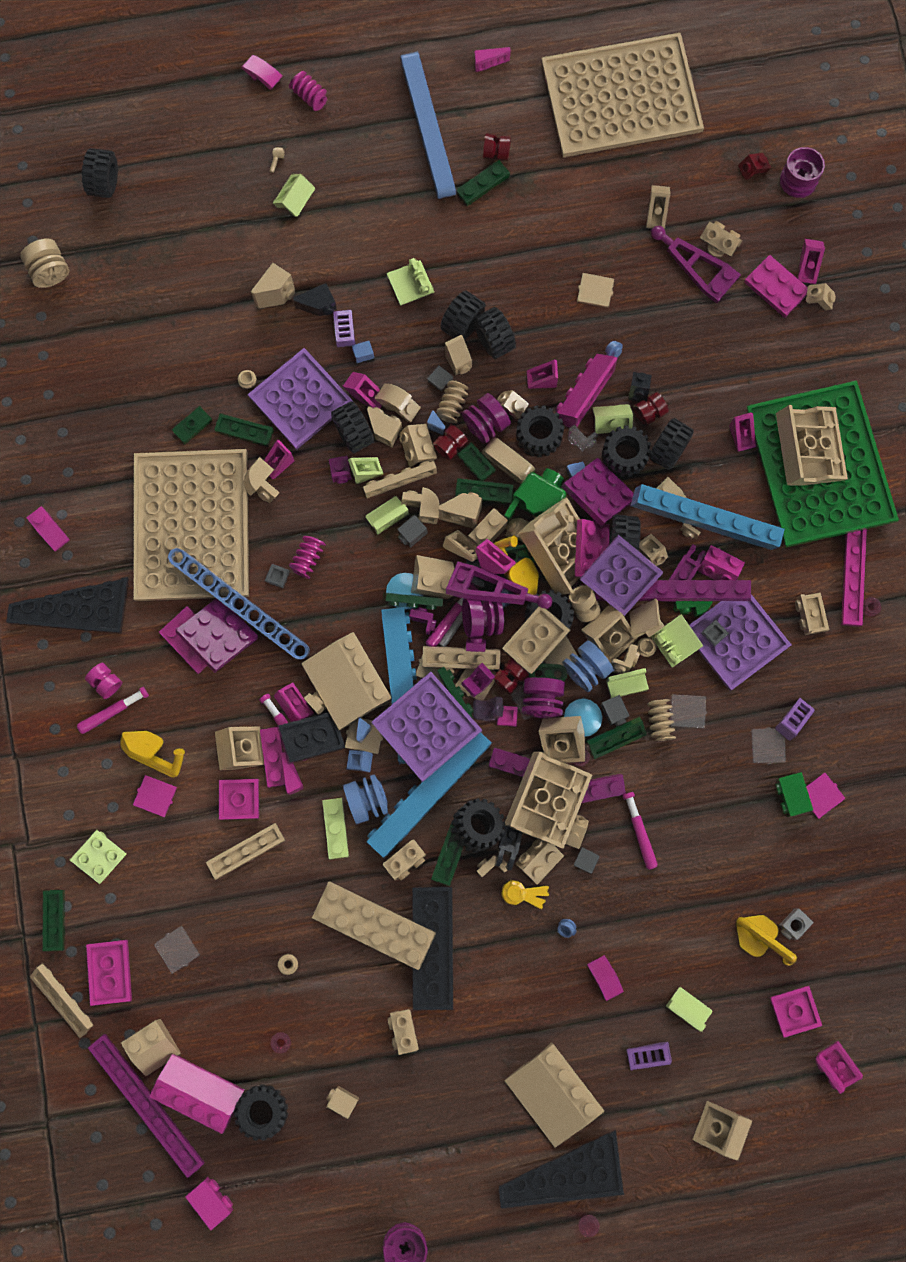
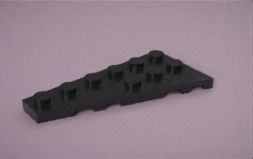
(84, 608)
(576, 1175)

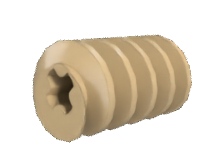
(451, 400)
(661, 721)

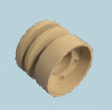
(44, 263)

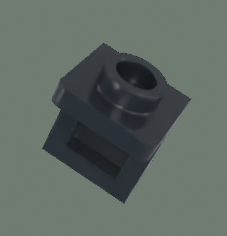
(639, 387)

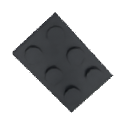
(310, 738)

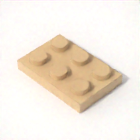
(536, 639)

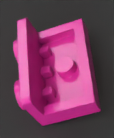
(720, 565)
(838, 1067)

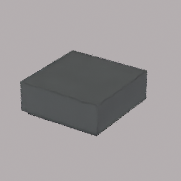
(440, 378)
(277, 576)
(714, 633)
(586, 860)

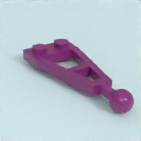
(722, 281)
(462, 578)

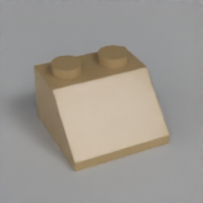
(273, 288)
(462, 510)
(431, 577)
(609, 633)
(563, 739)
(239, 748)
(150, 1047)
(722, 1130)

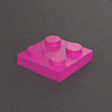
(239, 799)
(795, 1011)

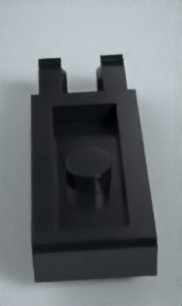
(508, 845)

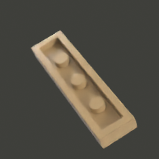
(405, 477)
(460, 658)
(245, 851)
(61, 1000)

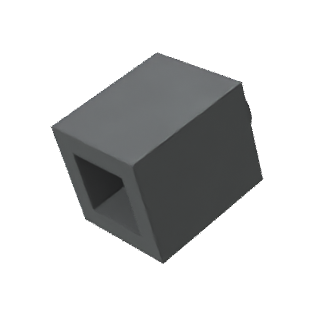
(411, 531)
(615, 711)

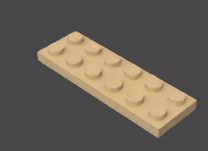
(374, 925)

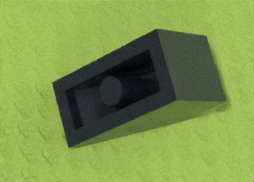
(316, 301)

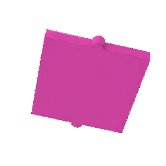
(824, 795)
(155, 796)

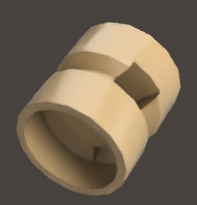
(584, 603)

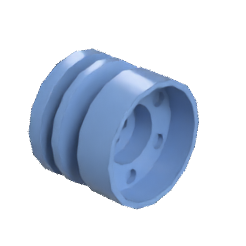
(591, 663)
(365, 799)

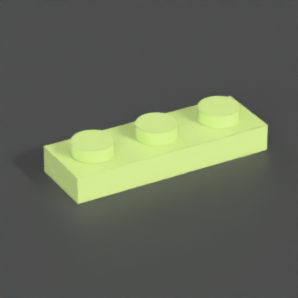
(335, 828)

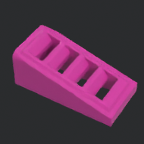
(491, 57)
(292, 780)

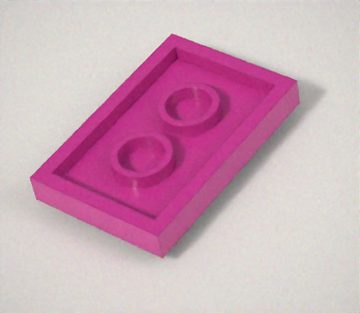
(777, 286)
(590, 543)
(178, 644)
(109, 972)

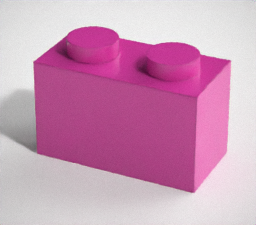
(210, 1203)

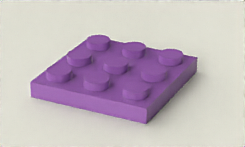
(621, 575)

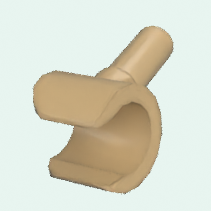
(278, 152)

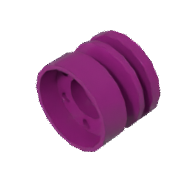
(802, 172)
(487, 417)
(482, 617)
(543, 697)
(399, 1235)

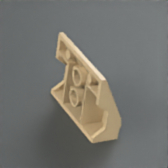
(811, 445)
(553, 545)
(346, 681)
(548, 799)
(554, 1095)

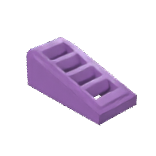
(344, 341)
(786, 727)
(658, 1062)

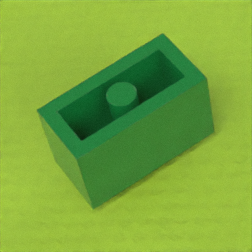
(794, 795)

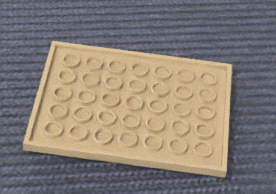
(622, 94)
(191, 505)

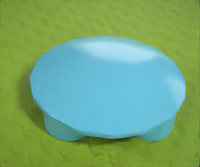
(401, 585)
(589, 713)

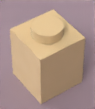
(342, 1101)

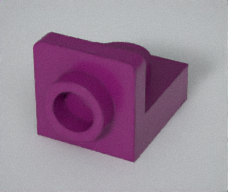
(340, 469)

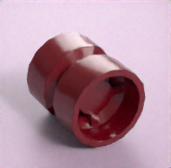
(496, 147)
(648, 410)
(447, 444)
(515, 671)

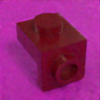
(754, 164)

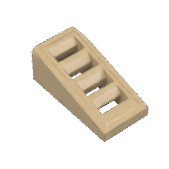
(460, 544)

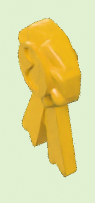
(514, 893)

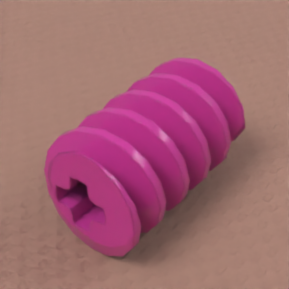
(308, 90)
(306, 555)

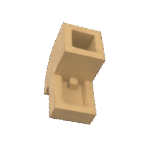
(399, 400)
(256, 481)
(426, 502)

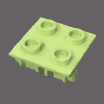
(410, 282)
(677, 640)
(98, 856)

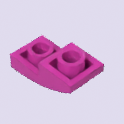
(263, 71)

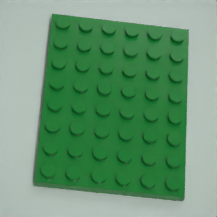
(831, 507)

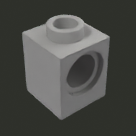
(803, 920)

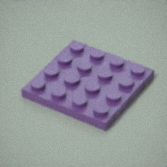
(299, 398)
(748, 646)
(426, 726)

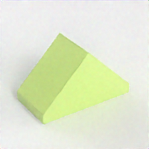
(365, 468)

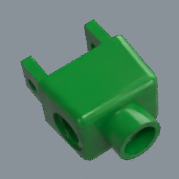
(537, 493)

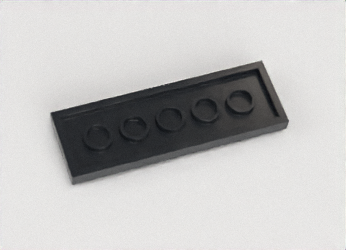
(435, 978)

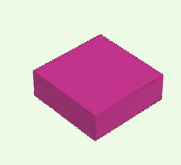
(509, 717)

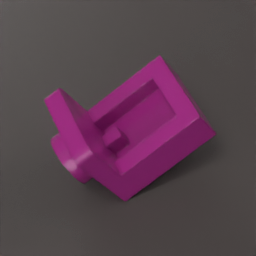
(421, 615)
(476, 644)
(478, 680)

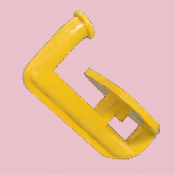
(523, 571)
(143, 747)
(759, 934)

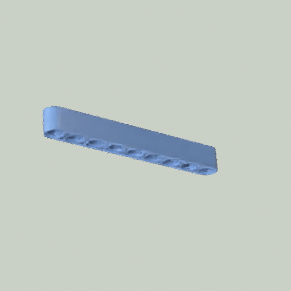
(428, 125)
(230, 600)

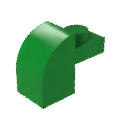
(698, 607)

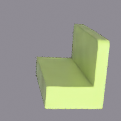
(294, 194)
(610, 417)
(387, 515)
(627, 683)
(689, 1009)

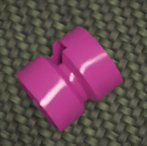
(101, 677)

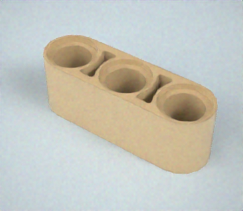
(507, 460)

